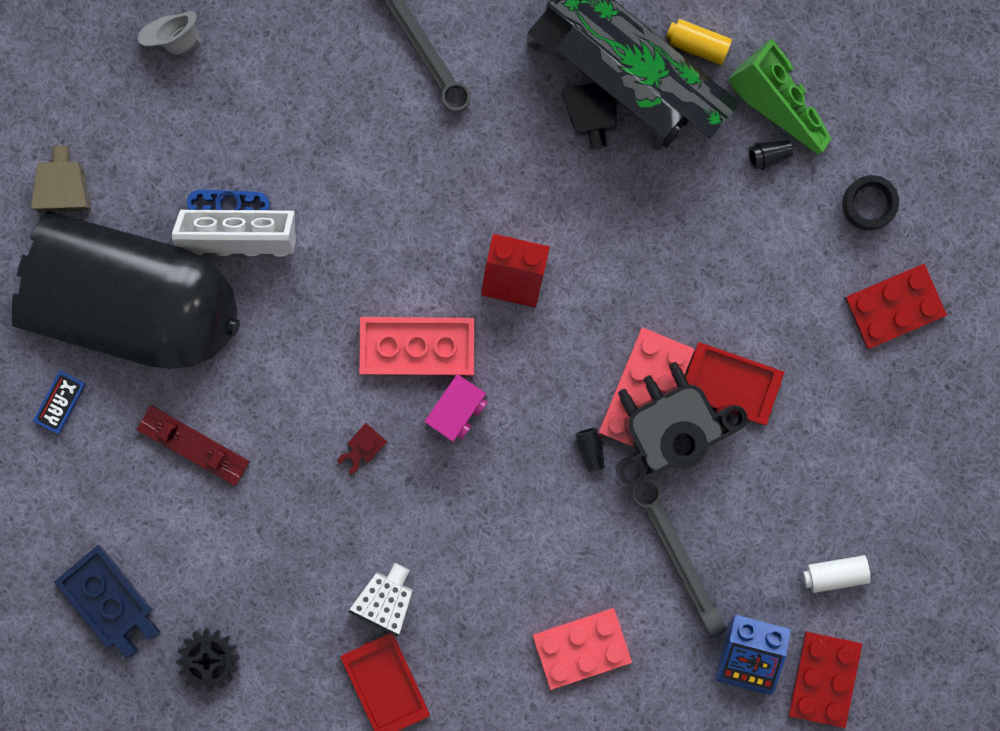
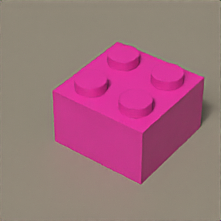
(456, 408)

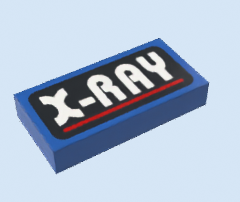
(59, 402)

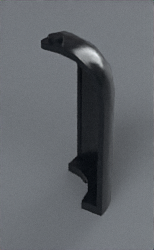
(122, 295)

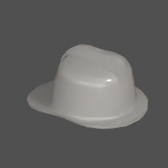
(172, 32)

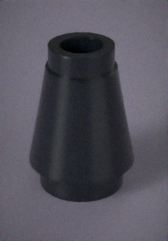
(767, 154)
(591, 448)

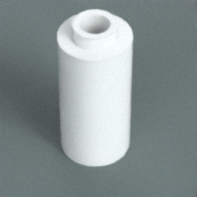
(837, 574)

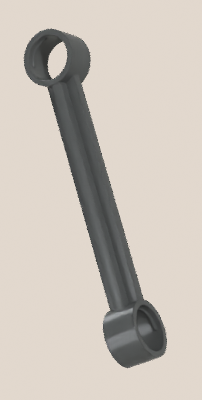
(426, 52)
(682, 562)

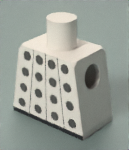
(385, 600)

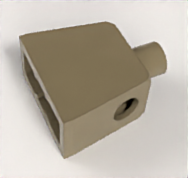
(60, 184)

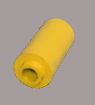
(698, 41)

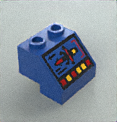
(753, 654)

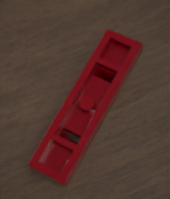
(193, 445)

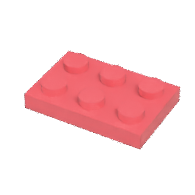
(582, 648)

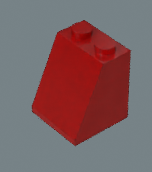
(514, 270)

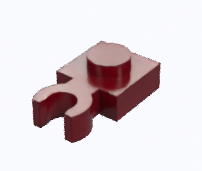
(365, 445)

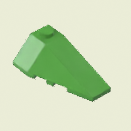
(769, 89)

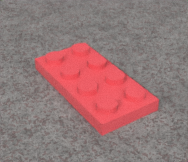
(416, 346)
(648, 357)

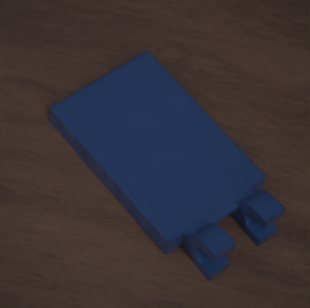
(107, 601)

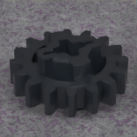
(208, 673)

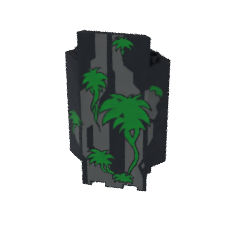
(633, 66)

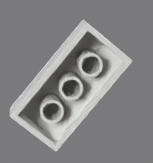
(236, 232)

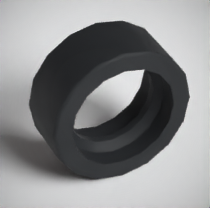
(891, 196)

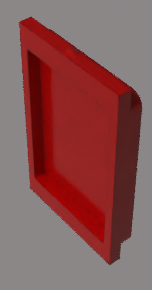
(735, 381)
(385, 684)

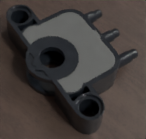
(666, 416)

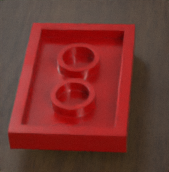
(895, 306)
(825, 679)

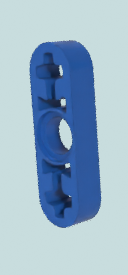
(207, 196)

